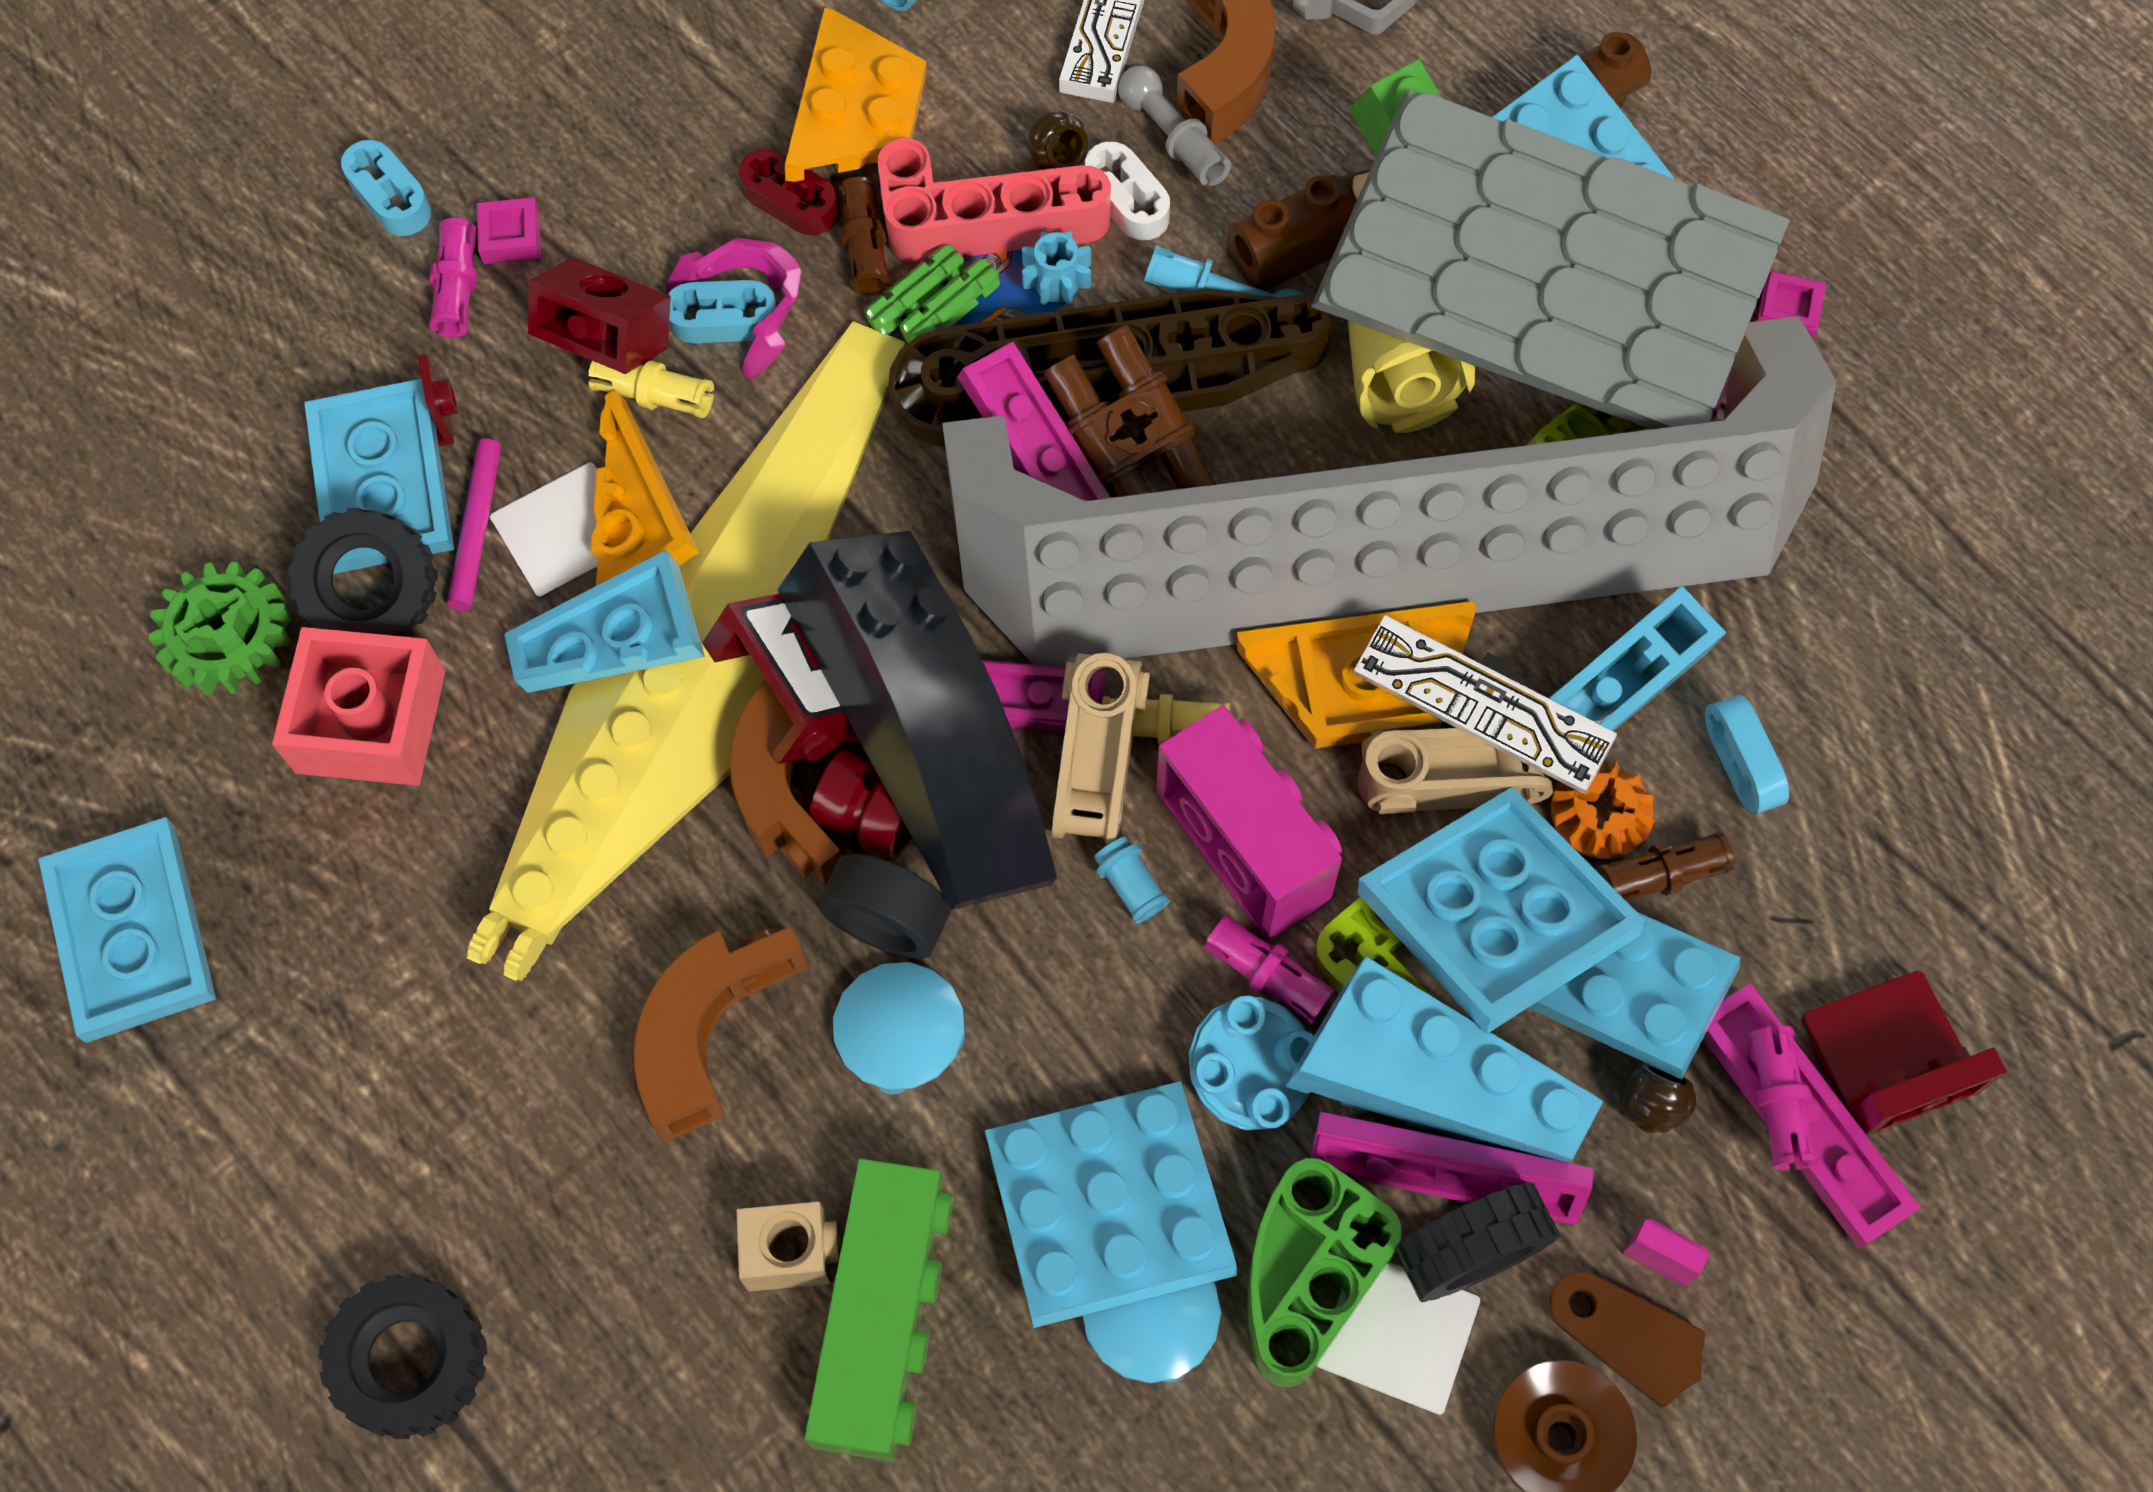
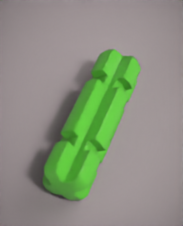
(914, 289)
(952, 300)

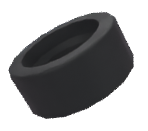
(884, 906)

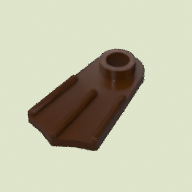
(1631, 1336)

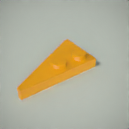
(632, 500)

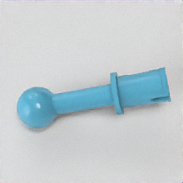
(1186, 274)

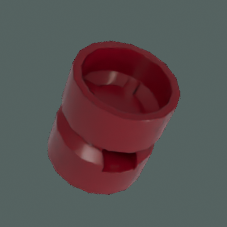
(856, 802)

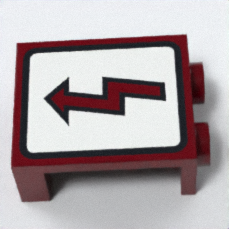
(772, 639)

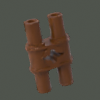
(1142, 397)

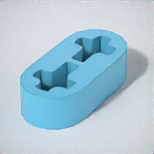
(377, 193)
(720, 310)
(1746, 754)

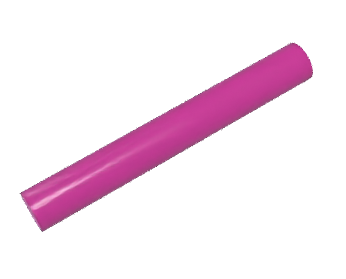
(474, 525)

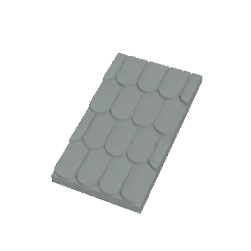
(1551, 264)

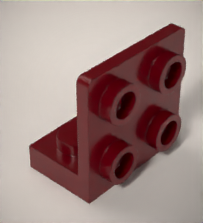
(1896, 1053)

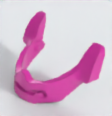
(782, 274)

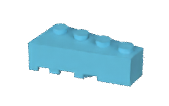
(1438, 1072)

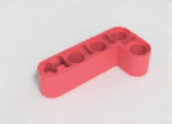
(1058, 200)

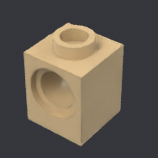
(762, 1227)

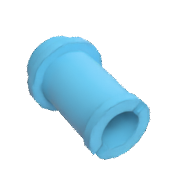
(1131, 879)

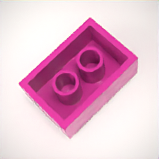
(1248, 822)

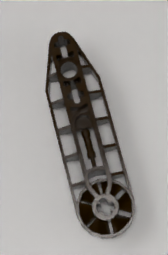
(1170, 329)

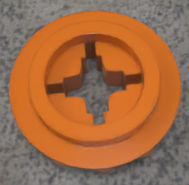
(1622, 831)

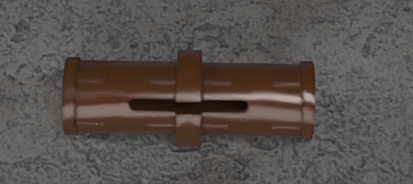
(864, 236)
(1669, 867)

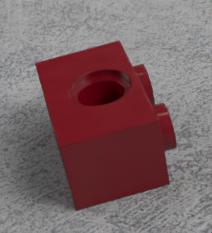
(598, 315)

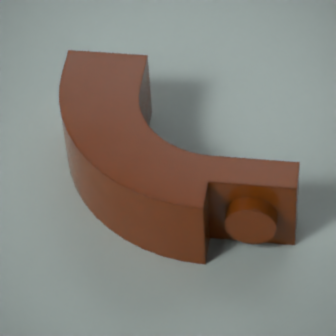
(1234, 78)
(765, 790)
(683, 1013)

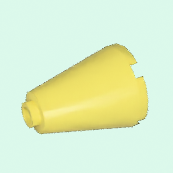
(1403, 381)

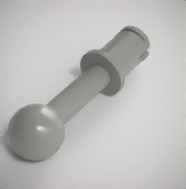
(1187, 139)

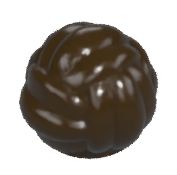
(1057, 141)
(1656, 1099)

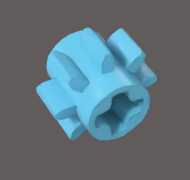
(1056, 267)

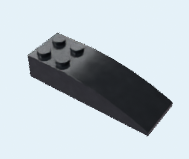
(922, 711)

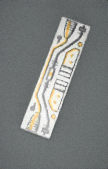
(1100, 48)
(1485, 704)

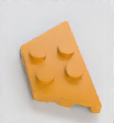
(854, 98)
(1314, 676)

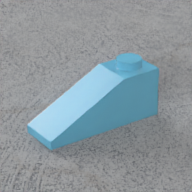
(1642, 662)

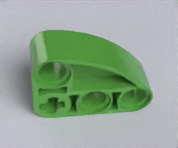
(1307, 1245)

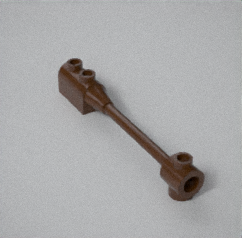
(1307, 226)

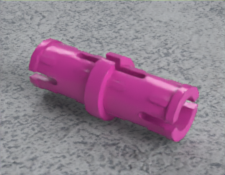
(453, 278)
(1269, 969)
(1783, 1098)

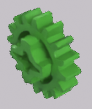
(220, 628)

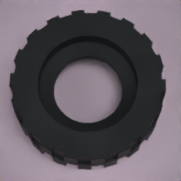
(359, 528)
(1477, 1241)
(361, 1322)

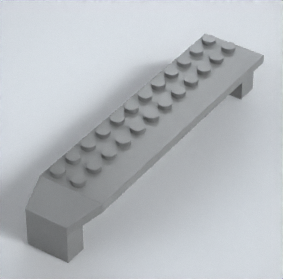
(1396, 535)

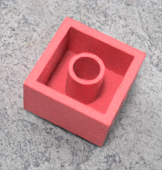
(359, 706)

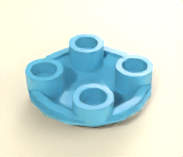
(898, 1026)
(1244, 1061)
(1157, 1335)

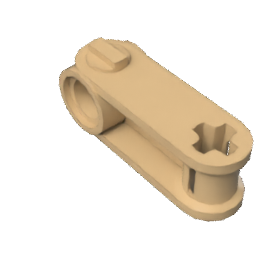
(1096, 747)
(1442, 772)

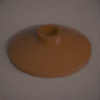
(1583, 1403)

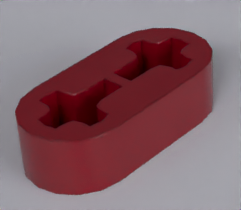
(784, 198)

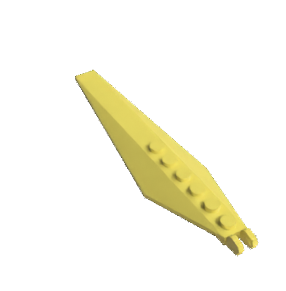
(660, 738)

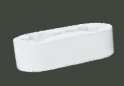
(1137, 185)

